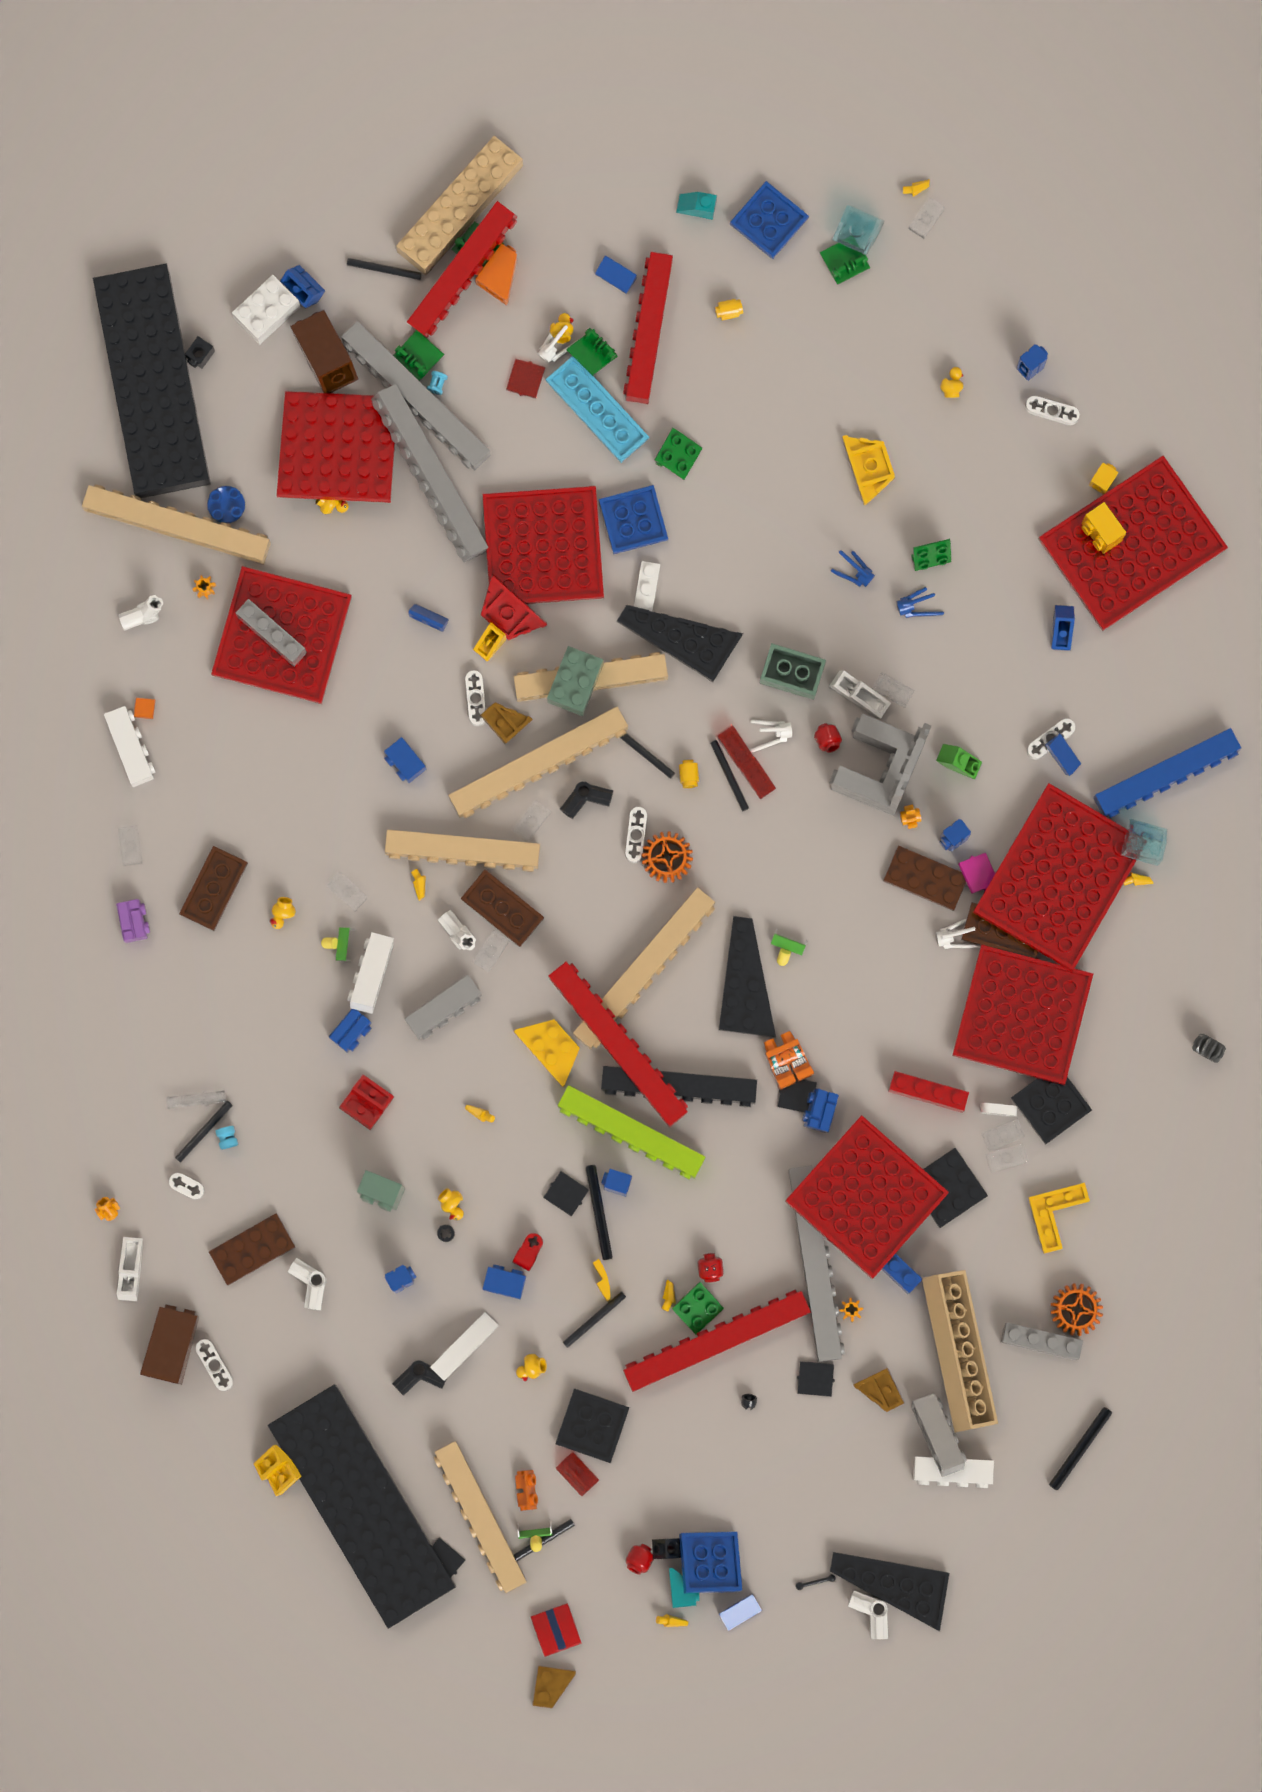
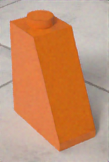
(499, 273)

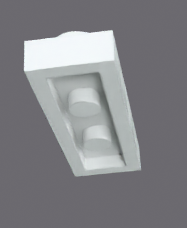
(647, 585)

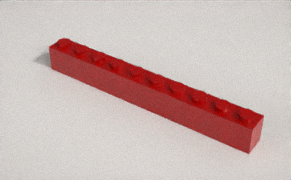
(618, 1045)
(716, 1341)

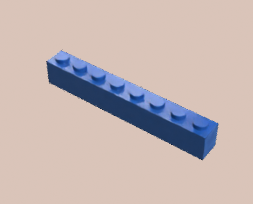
(1167, 773)

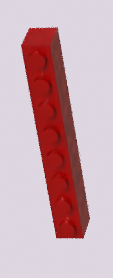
(462, 269)
(649, 327)

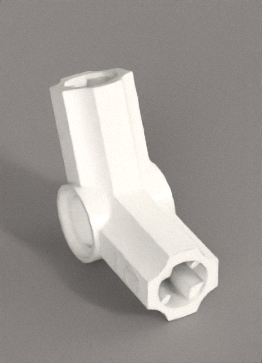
(144, 613)
(458, 933)
(305, 1273)
(865, 1604)

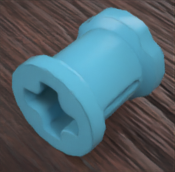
(441, 378)

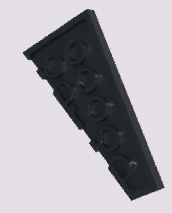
(690, 642)

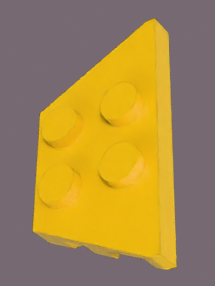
(869, 465)
(551, 1047)

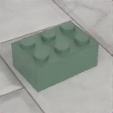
(792, 671)
(575, 681)
(380, 1190)

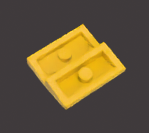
(603, 1285)
(278, 1469)

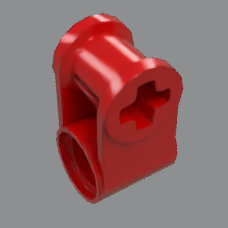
(526, 1254)

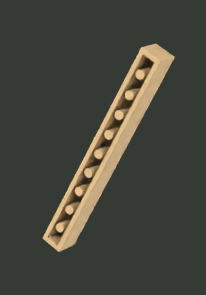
(176, 524)
(538, 762)
(652, 961)

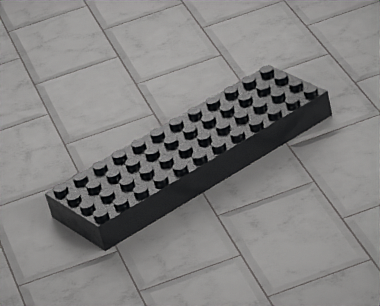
(151, 381)
(362, 1506)

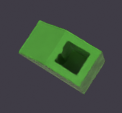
(959, 760)

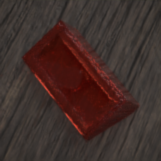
(577, 1474)

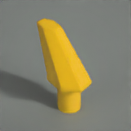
(916, 187)
(1137, 879)
(419, 884)
(482, 1114)
(669, 1296)
(671, 1621)

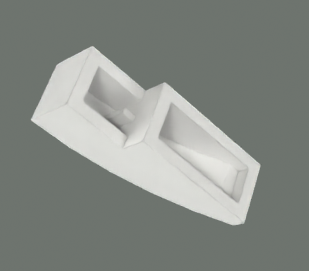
(859, 694)
(130, 1269)

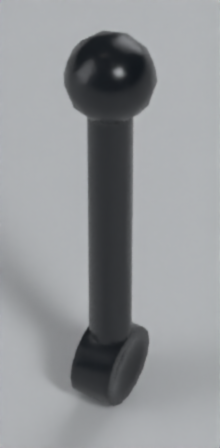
(799, 1586)

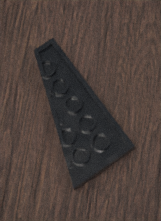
(745, 993)
(906, 1587)

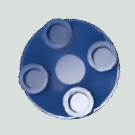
(226, 504)

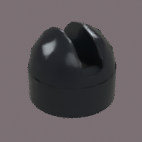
(748, 1401)

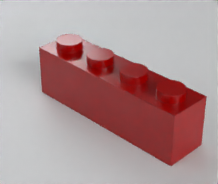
(928, 1091)

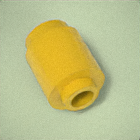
(729, 309)
(689, 774)

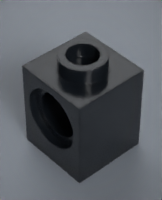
(199, 345)
(666, 1548)

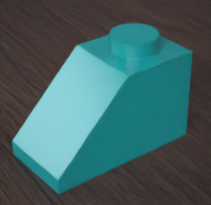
(697, 204)
(679, 1598)

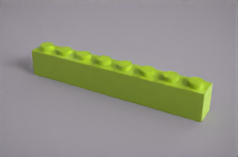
(631, 1132)

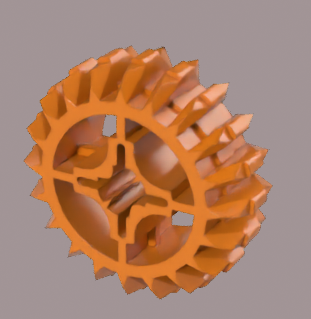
(675, 854)
(1078, 1300)

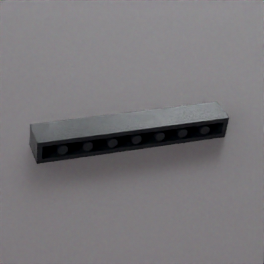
(688, 1087)

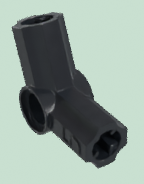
(576, 801)
(409, 1379)

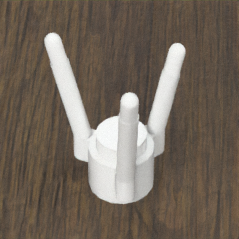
(548, 351)
(781, 730)
(945, 936)

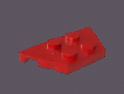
(509, 611)

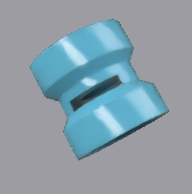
(223, 1134)

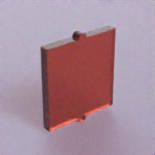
(525, 378)

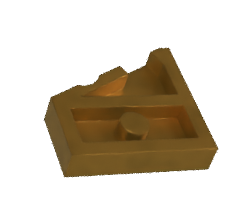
(504, 721)
(881, 1390)
(551, 1685)

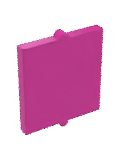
(977, 872)

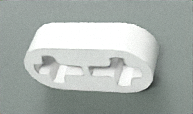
(998, 1109)
(189, 1182)

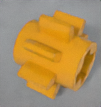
(200, 582)
(910, 816)
(107, 1208)
(854, 1305)

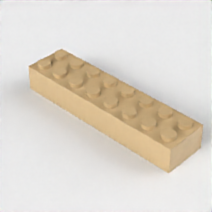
(459, 205)
(960, 1351)

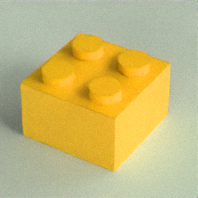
(1103, 528)

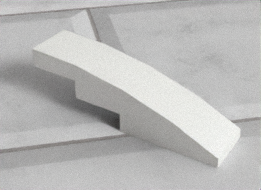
(464, 1346)

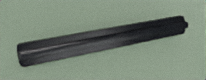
(599, 1212)
(1080, 1448)

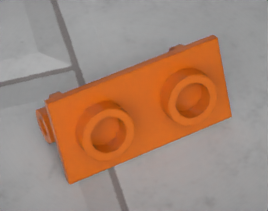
(528, 1499)

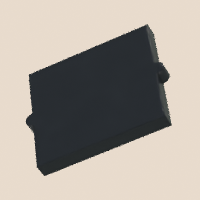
(796, 1095)
(566, 1193)
(815, 1379)
(448, 1556)

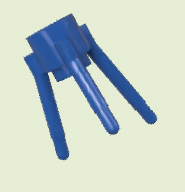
(864, 575)
(905, 604)

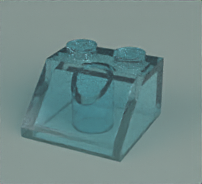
(858, 229)
(1144, 842)

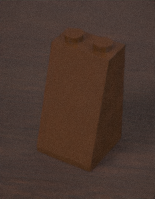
(324, 352)
(170, 1345)

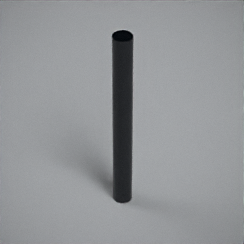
(384, 269)
(647, 755)
(729, 775)
(204, 1130)
(594, 1319)
(545, 1539)

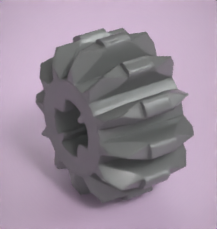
(1209, 1048)

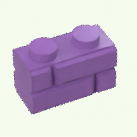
(132, 920)

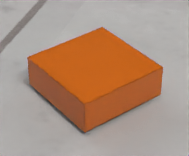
(144, 708)

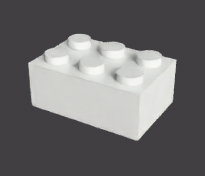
(266, 309)

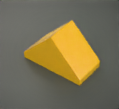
(490, 642)

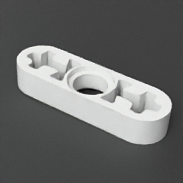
(1037, 411)
(479, 683)
(1036, 743)
(639, 849)
(217, 1380)

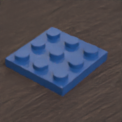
(769, 220)
(633, 519)
(710, 1562)

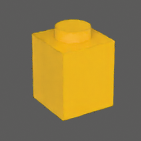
(1103, 478)

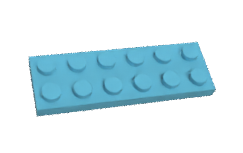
(597, 409)

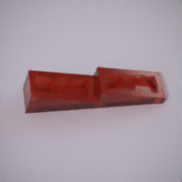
(745, 761)

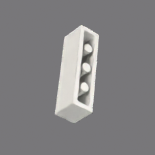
(129, 746)
(371, 973)
(975, 1472)

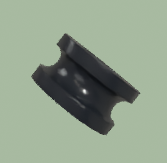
(445, 1227)

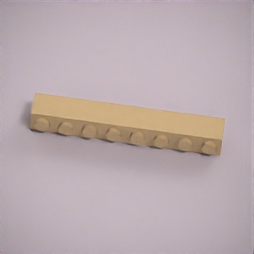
(613, 674)
(462, 849)
(480, 1517)

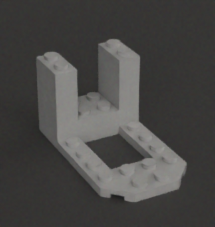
(904, 752)

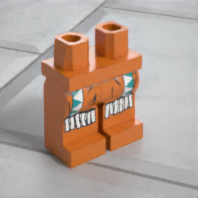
(785, 1055)

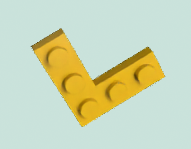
(1042, 1210)

